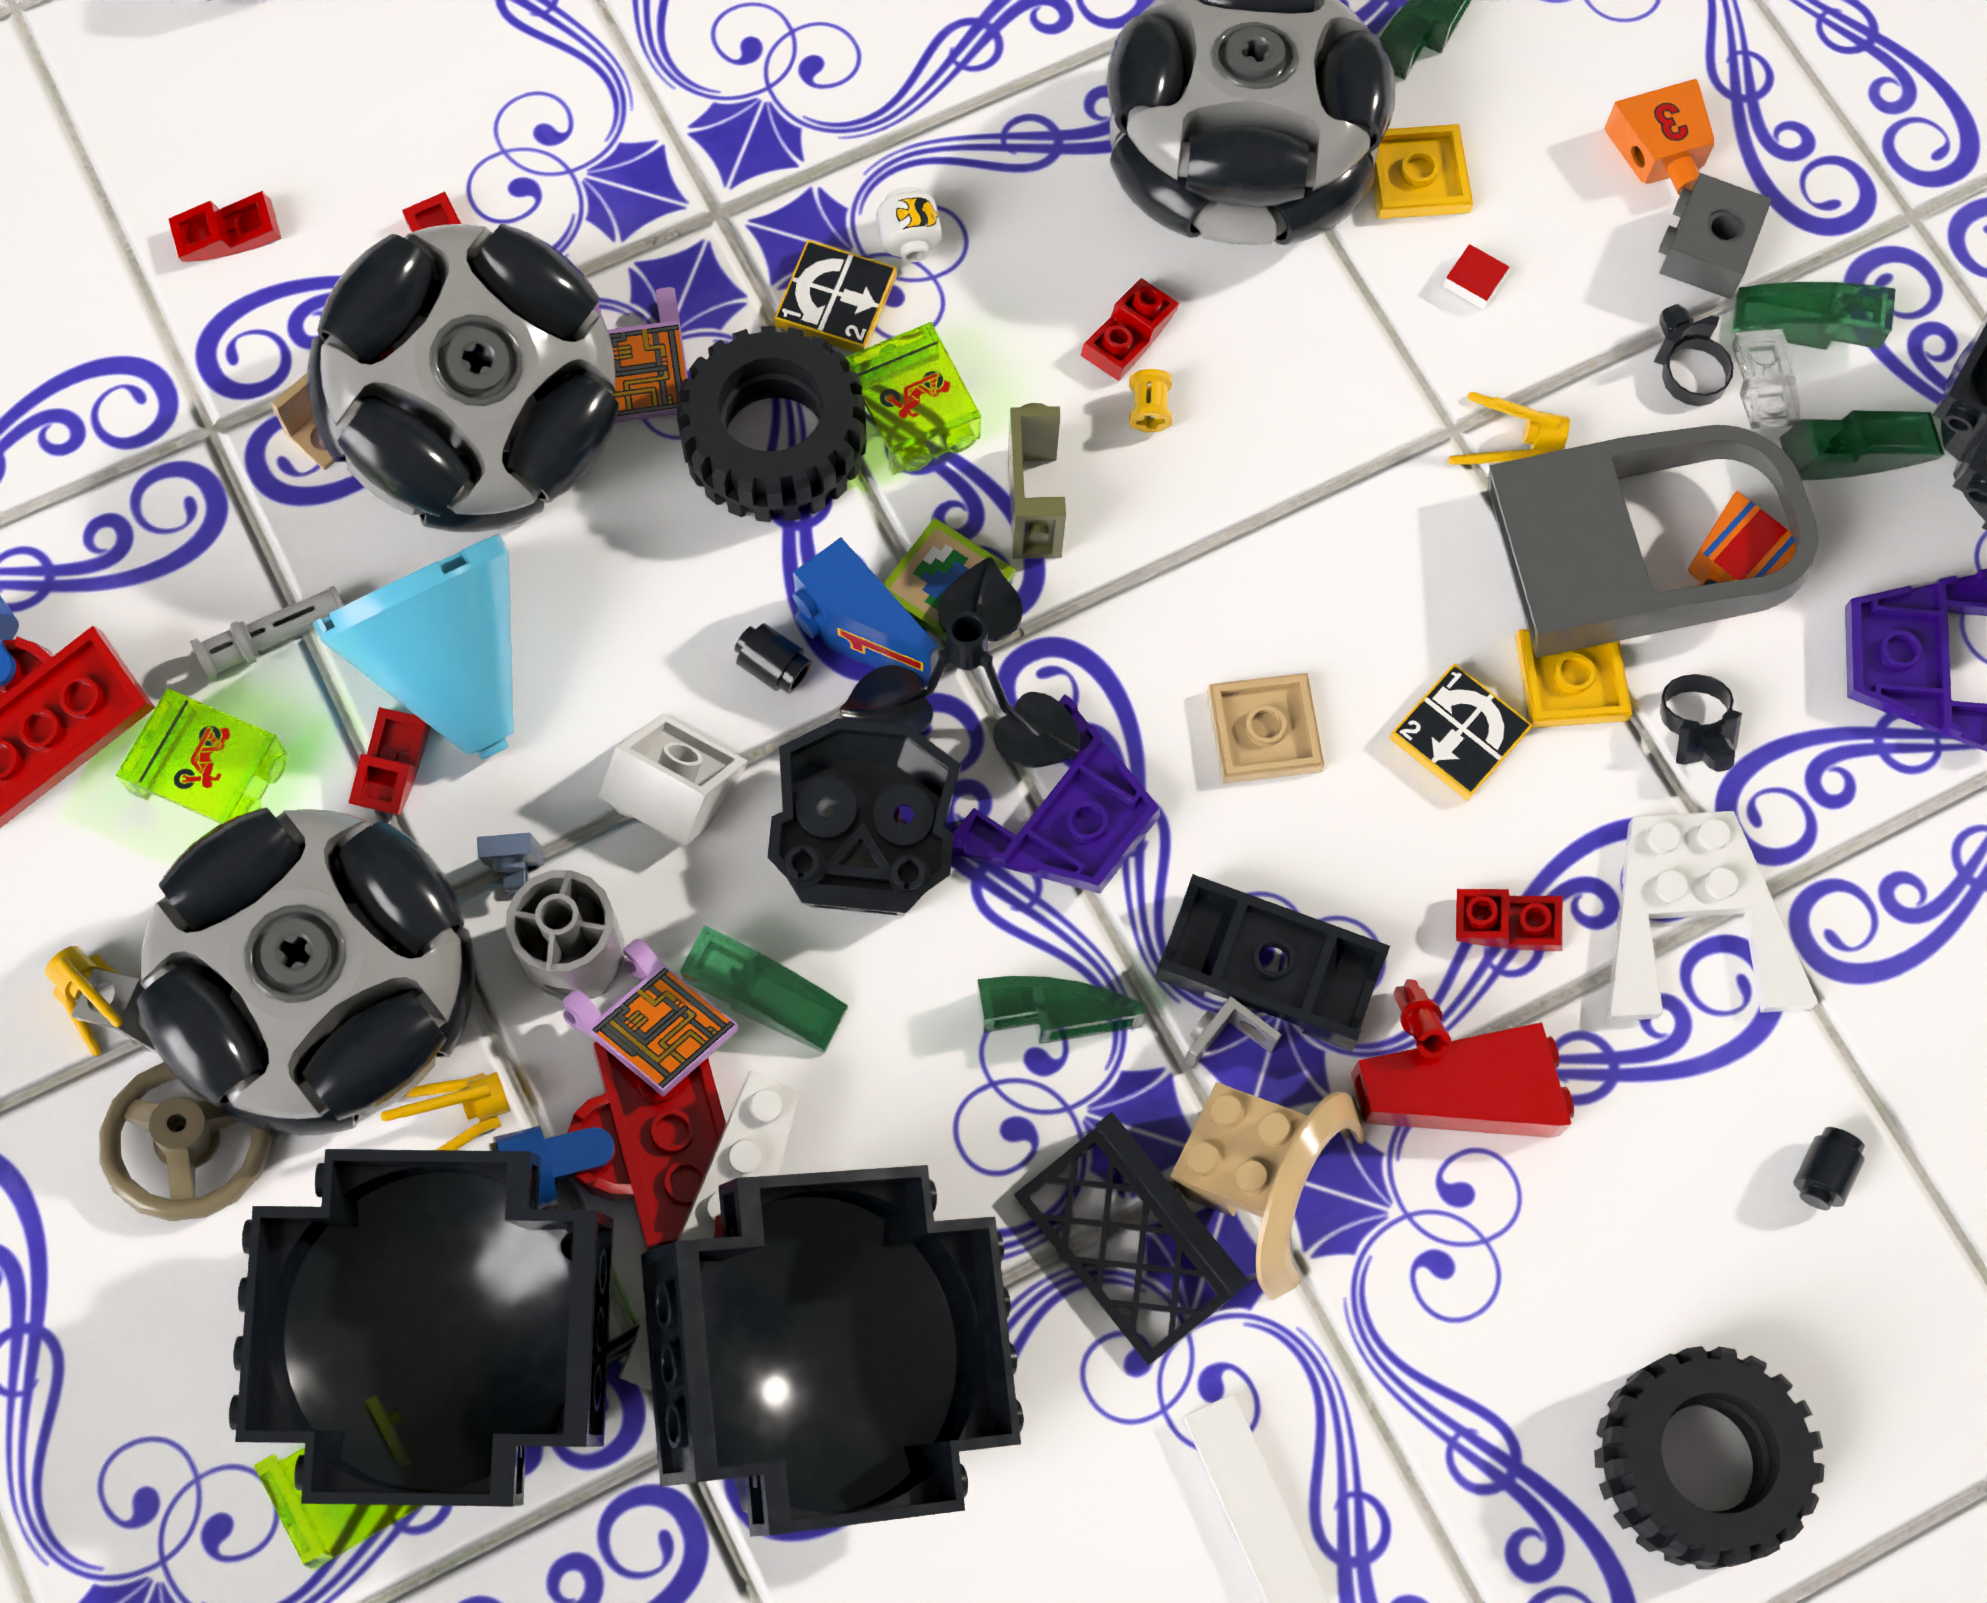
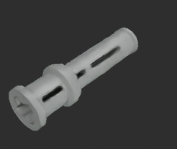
(246, 641)

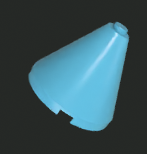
(439, 644)

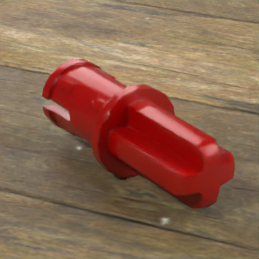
(1422, 1019)

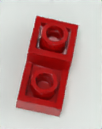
(1130, 330)
(1509, 921)

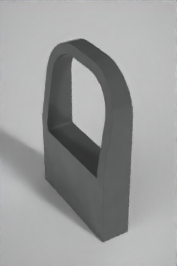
(1579, 553)

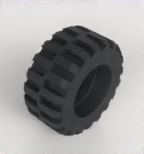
(763, 368)
(1778, 1447)

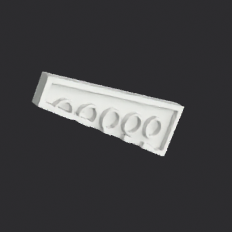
(749, 1146)

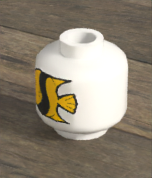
(909, 224)

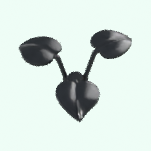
(972, 612)

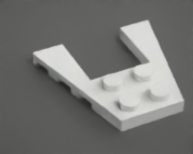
(1694, 870)

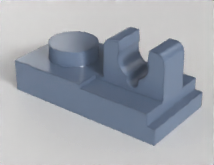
(512, 856)

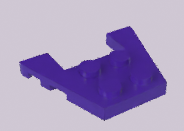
(1903, 656)
(1079, 829)

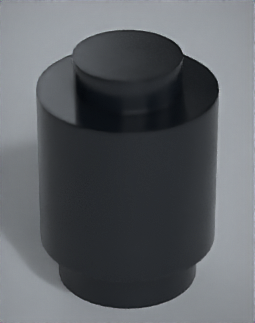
(772, 658)
(1830, 1168)

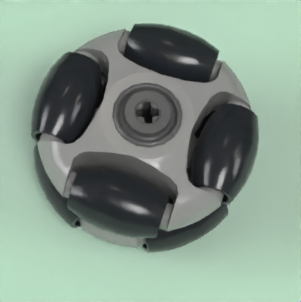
(1248, 116)
(465, 343)
(269, 915)

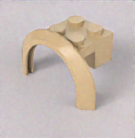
(1258, 1161)

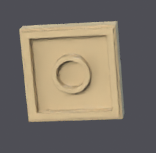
(1265, 728)

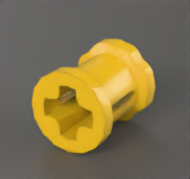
(1158, 394)

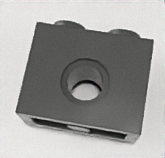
(1707, 212)

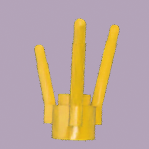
(1541, 430)
(70, 975)
(479, 1094)

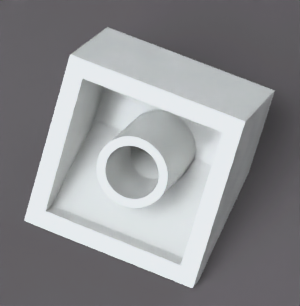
(671, 779)

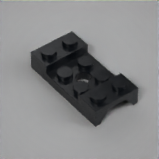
(1326, 972)

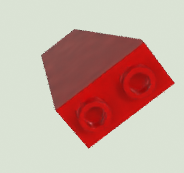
(1479, 1085)

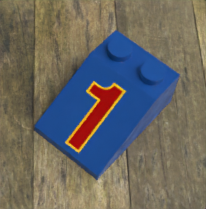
(858, 614)

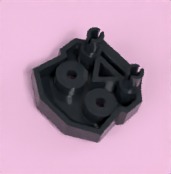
(868, 775)

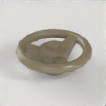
(184, 1139)

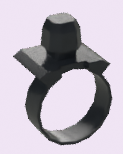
(1684, 333)
(1708, 743)

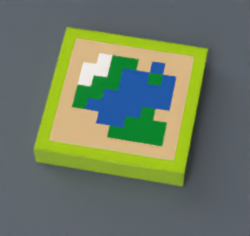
(932, 568)

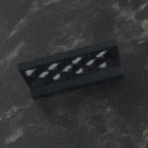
(1170, 1211)

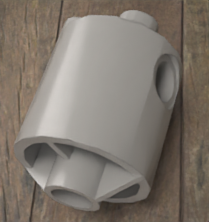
(565, 934)

